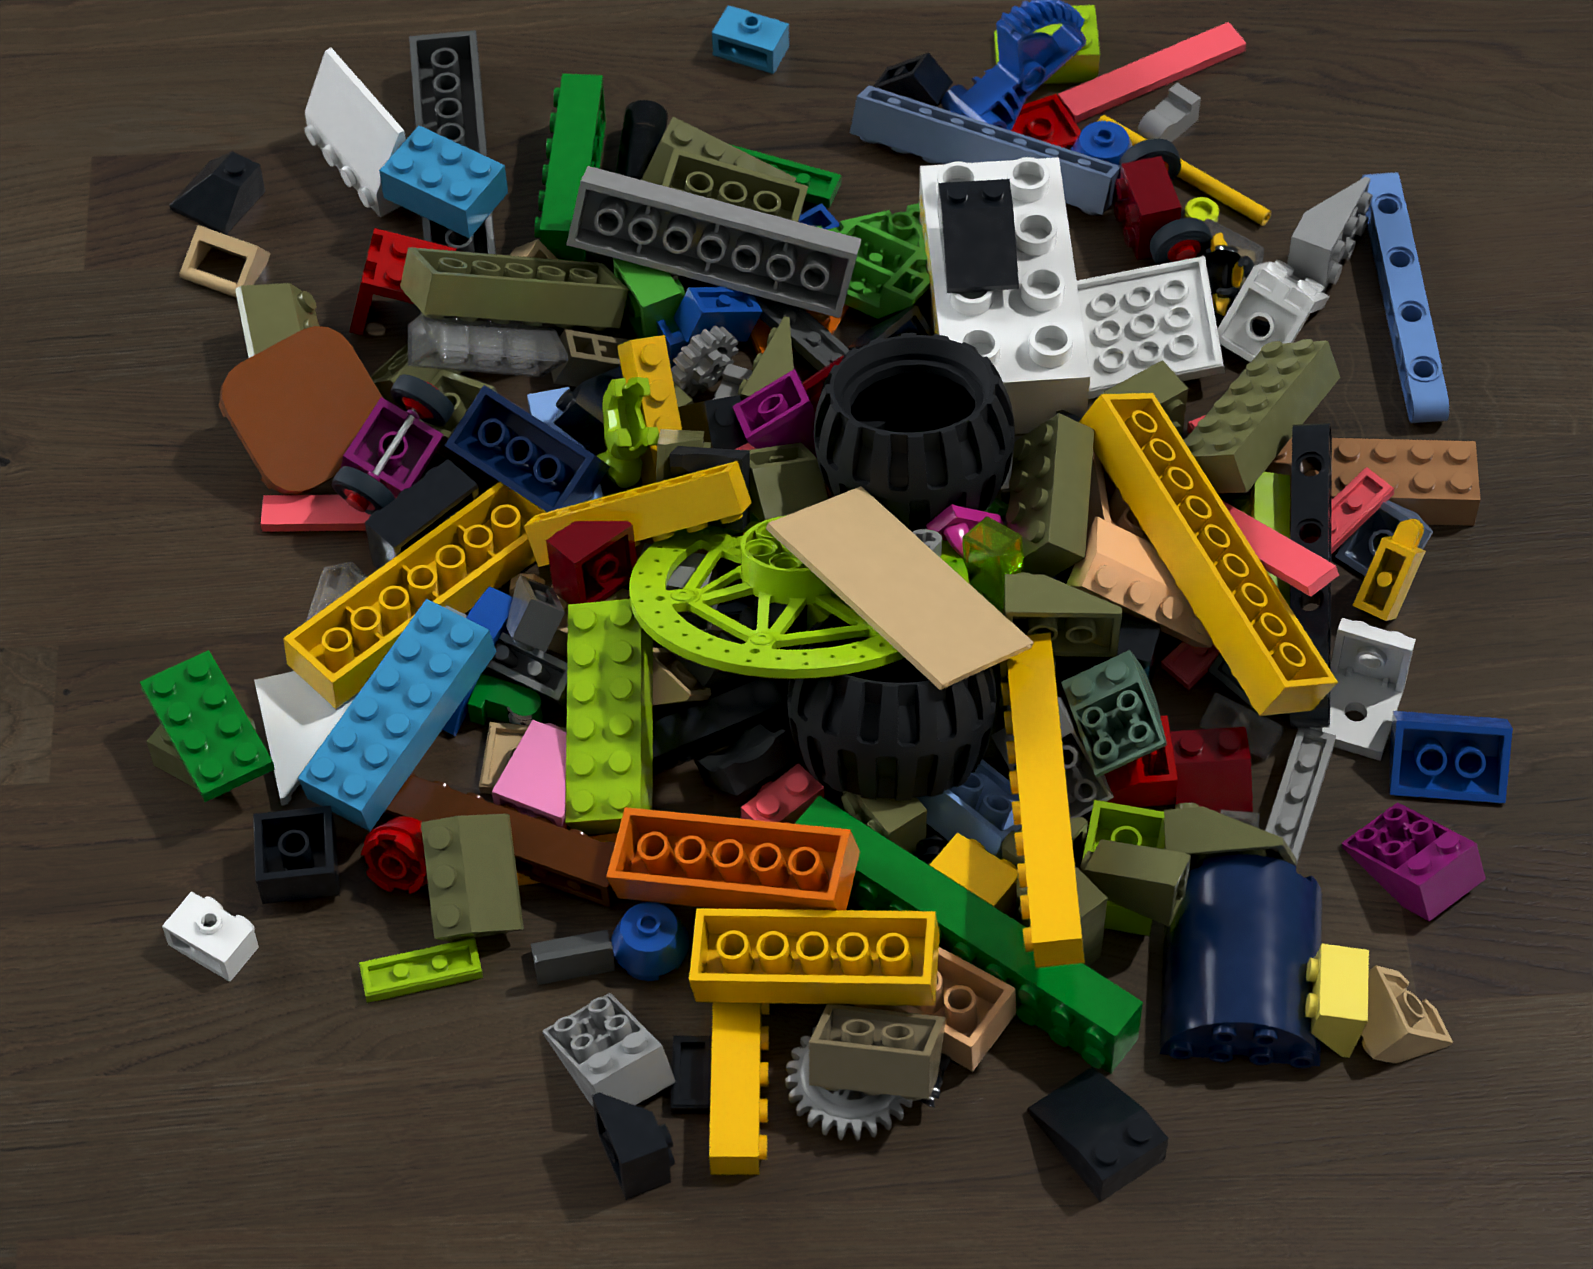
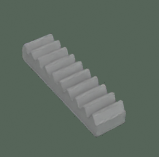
(1301, 787)

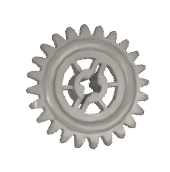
(843, 1107)

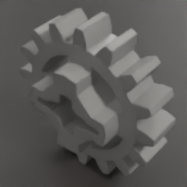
(704, 360)

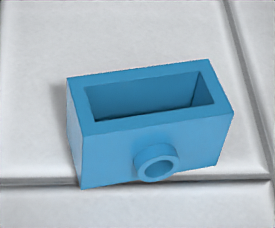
(750, 39)

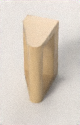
(203, 241)

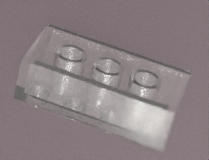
(484, 347)

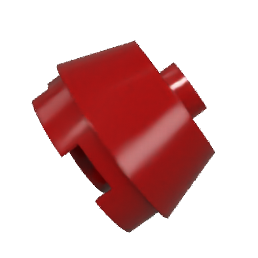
(396, 855)

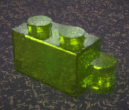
(989, 554)

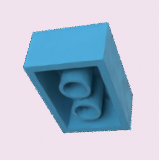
(443, 181)

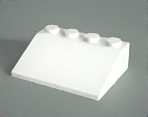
(352, 130)

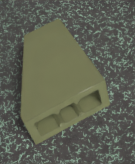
(1139, 877)

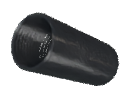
(640, 142)

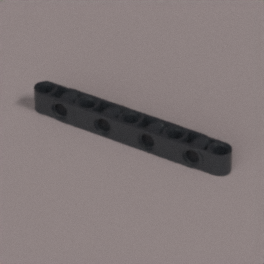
(1313, 517)

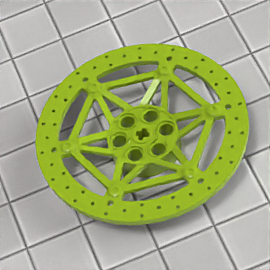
(774, 577)

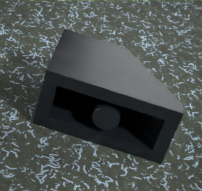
(916, 79)

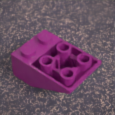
(1417, 860)

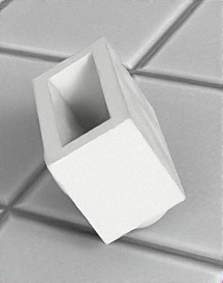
(211, 935)

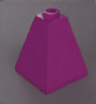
(778, 414)

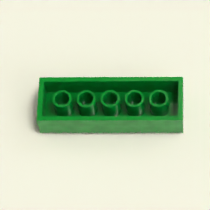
(575, 145)

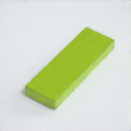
(420, 970)

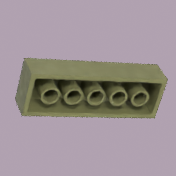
(513, 289)
(1259, 410)

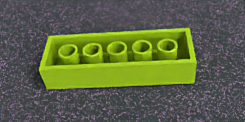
(607, 716)

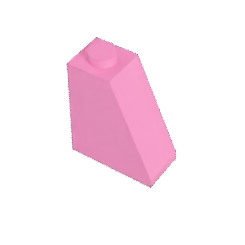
(536, 775)

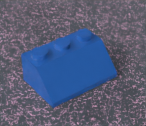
(1449, 756)

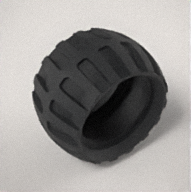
(915, 426)
(890, 727)

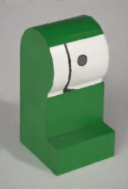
(503, 702)

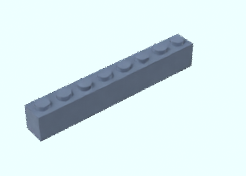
(951, 137)

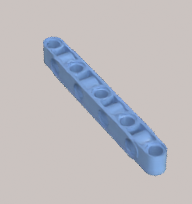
(1405, 301)

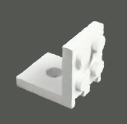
(1277, 296)
(1367, 685)

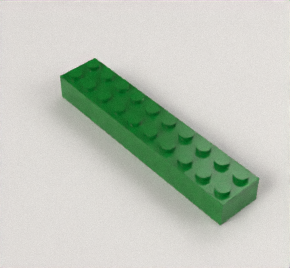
(1063, 1000)

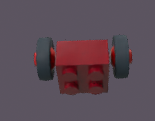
(1151, 206)

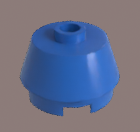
(1103, 141)
(650, 941)

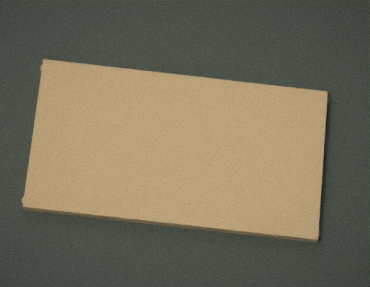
(900, 587)

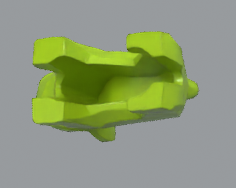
(626, 430)

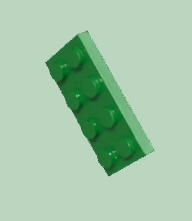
(207, 726)

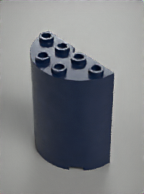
(1241, 963)

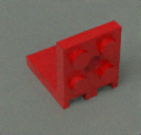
(384, 271)

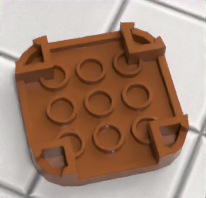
(299, 407)

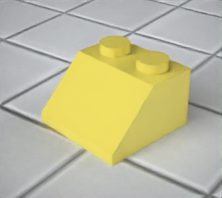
(1338, 996)

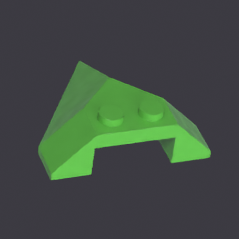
(889, 261)

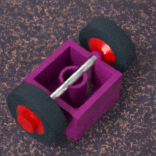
(393, 445)

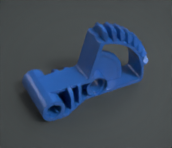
(1023, 62)

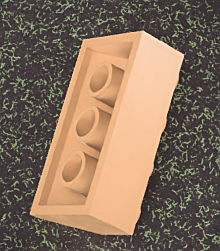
(1133, 576)

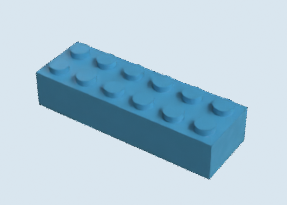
(397, 714)

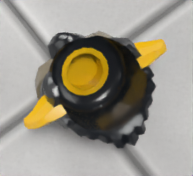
(1227, 271)

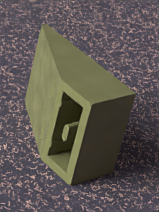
(773, 363)

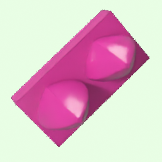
(956, 522)

